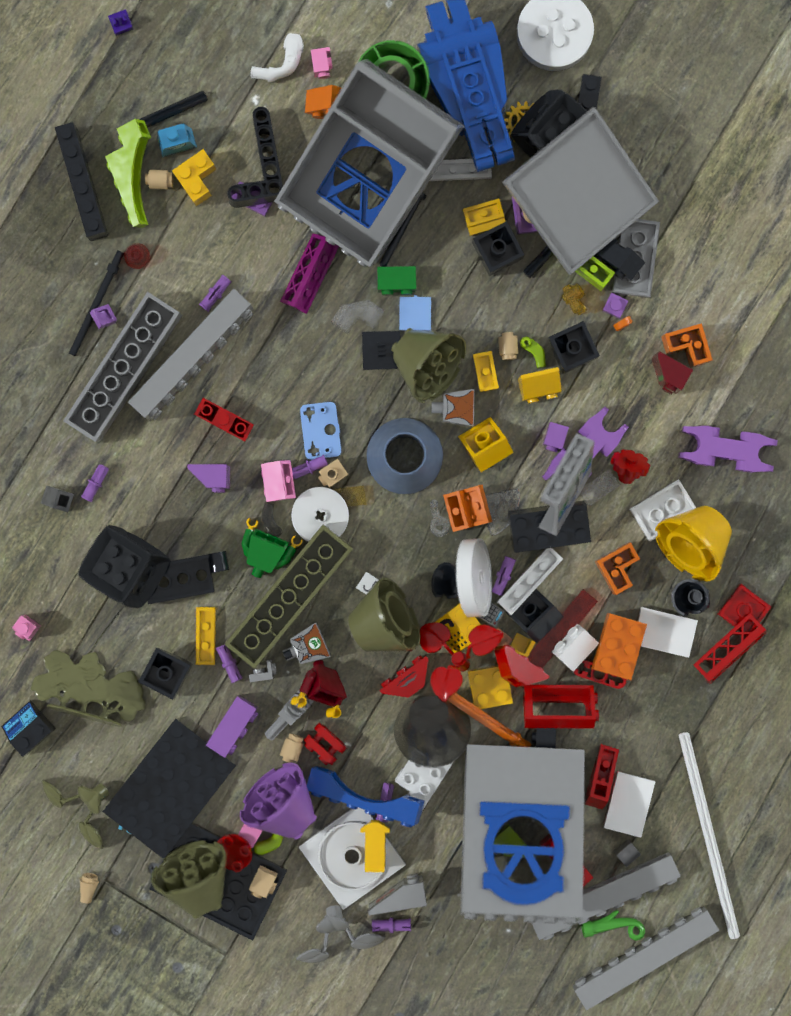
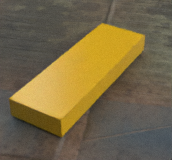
(205, 635)

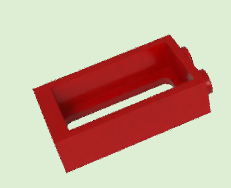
(560, 694)

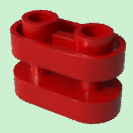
(326, 755)

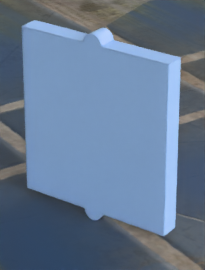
(415, 313)

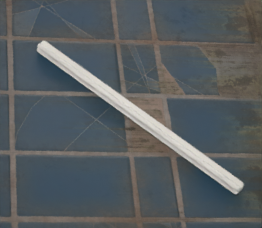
(709, 835)

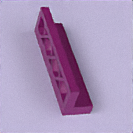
(312, 274)

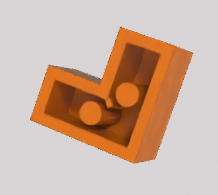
(320, 100)
(692, 341)
(613, 566)

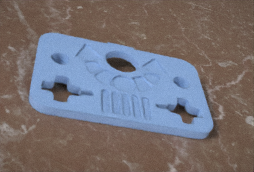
(315, 430)

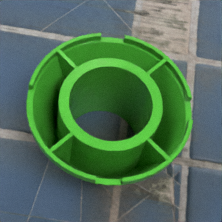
(391, 52)

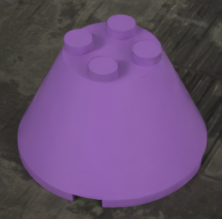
(279, 803)

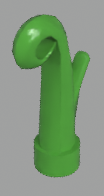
(608, 923)

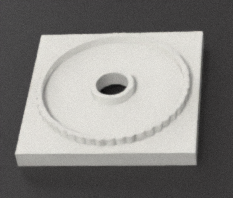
(327, 856)

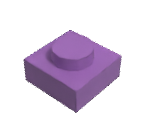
(615, 305)
(103, 316)

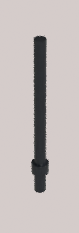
(112, 269)

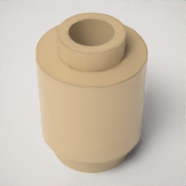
(159, 179)
(508, 346)
(292, 748)

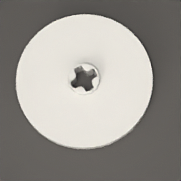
(322, 500)

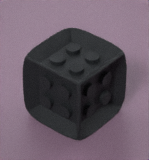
(546, 121)
(123, 567)

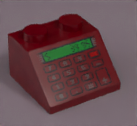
(670, 373)

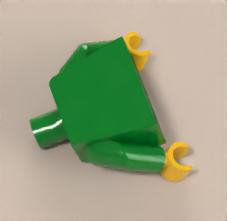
(265, 550)

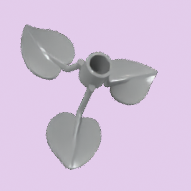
(335, 922)

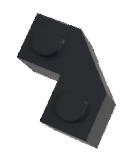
(620, 259)

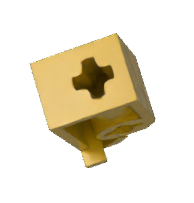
(375, 845)

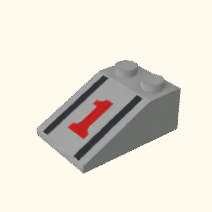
(403, 895)

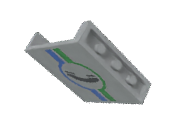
(567, 483)

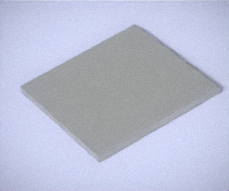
(581, 191)

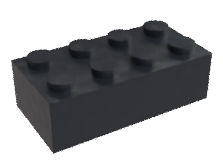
(529, 537)

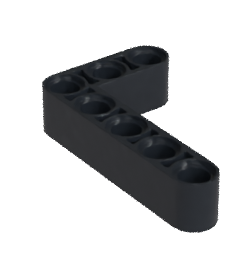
(267, 163)

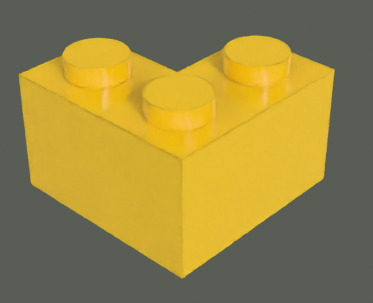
(191, 174)

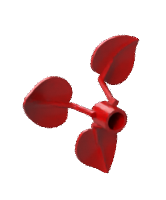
(448, 681)

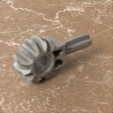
(287, 715)

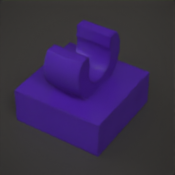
(120, 22)

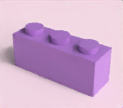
(232, 726)

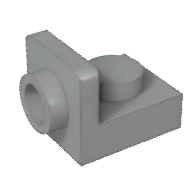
(260, 674)

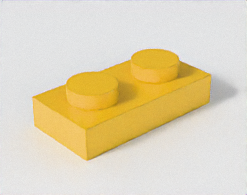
(485, 371)

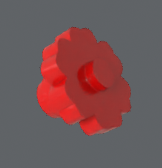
(629, 465)

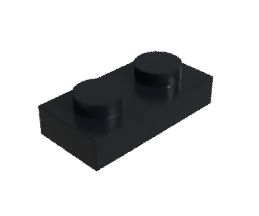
(589, 91)

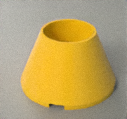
(695, 541)

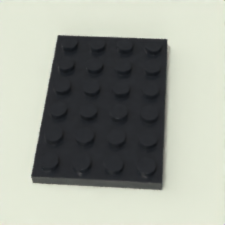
(169, 789)
(239, 908)

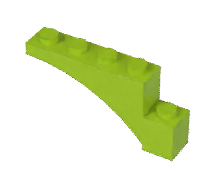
(126, 168)

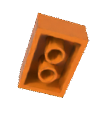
(619, 646)

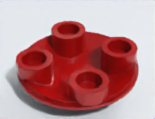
(237, 851)

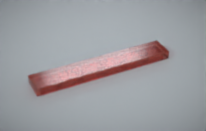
(572, 615)

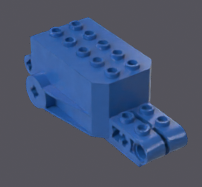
(469, 79)

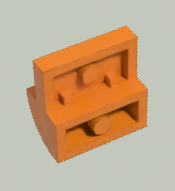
(467, 508)

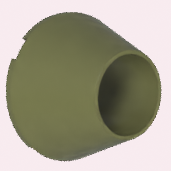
(384, 620)

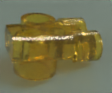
(572, 296)

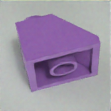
(212, 475)

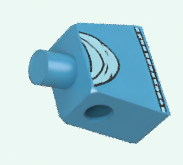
(175, 139)

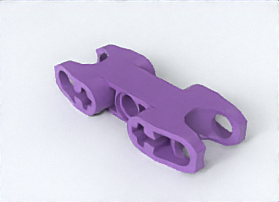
(592, 429)
(712, 446)

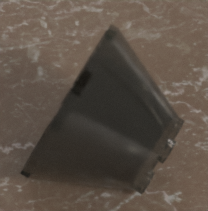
(431, 731)

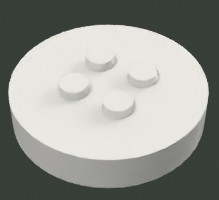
(555, 33)
(474, 577)

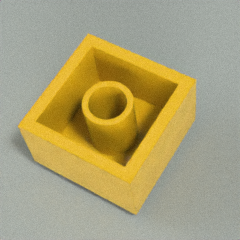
(488, 687)

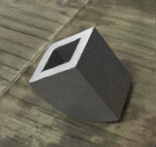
(57, 498)
(627, 853)

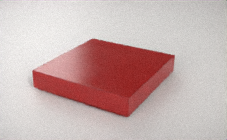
(740, 605)

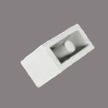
(574, 647)

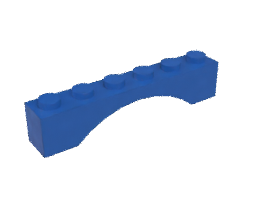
(328, 784)

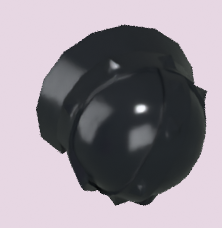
(445, 581)
(690, 597)

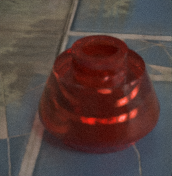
(138, 260)

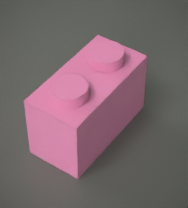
(278, 480)

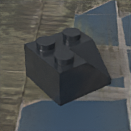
(498, 248)
(573, 347)
(165, 673)

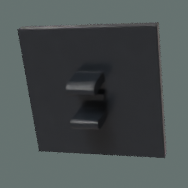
(377, 349)

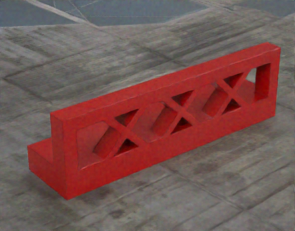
(735, 654)

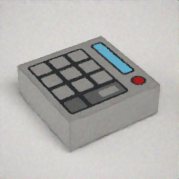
(494, 615)

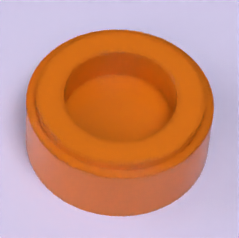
(623, 323)

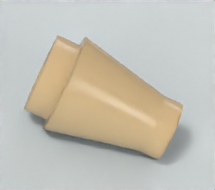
(88, 885)

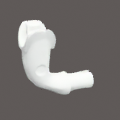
(293, 48)

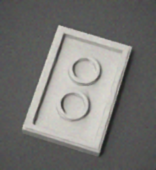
(660, 506)
(667, 632)
(629, 804)

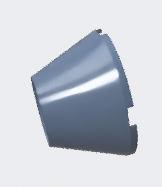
(404, 482)

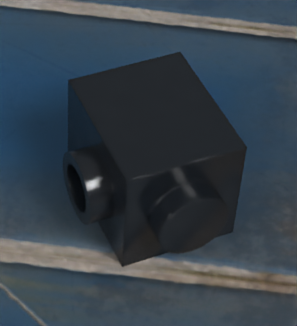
(544, 737)

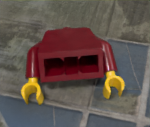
(323, 686)

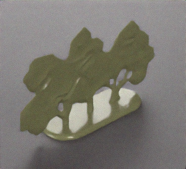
(87, 684)

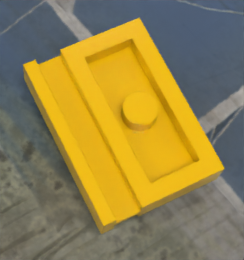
(483, 216)

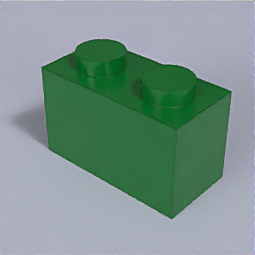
(396, 279)

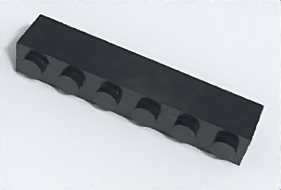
(81, 181)

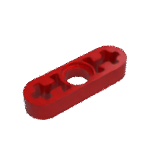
(611, 683)

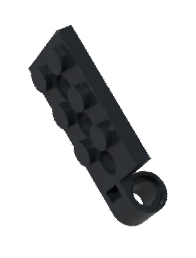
(190, 566)

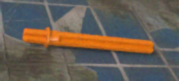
(513, 738)

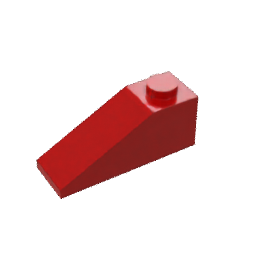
(602, 777)

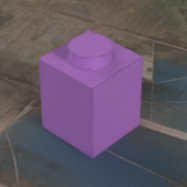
(555, 437)

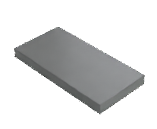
(643, 240)

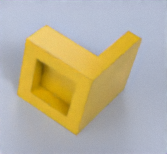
(522, 644)

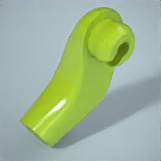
(535, 349)
(268, 845)

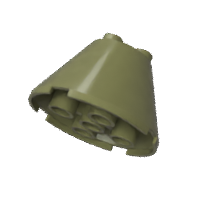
(428, 361)
(193, 877)

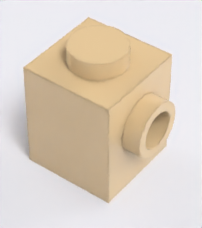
(332, 474)
(263, 882)

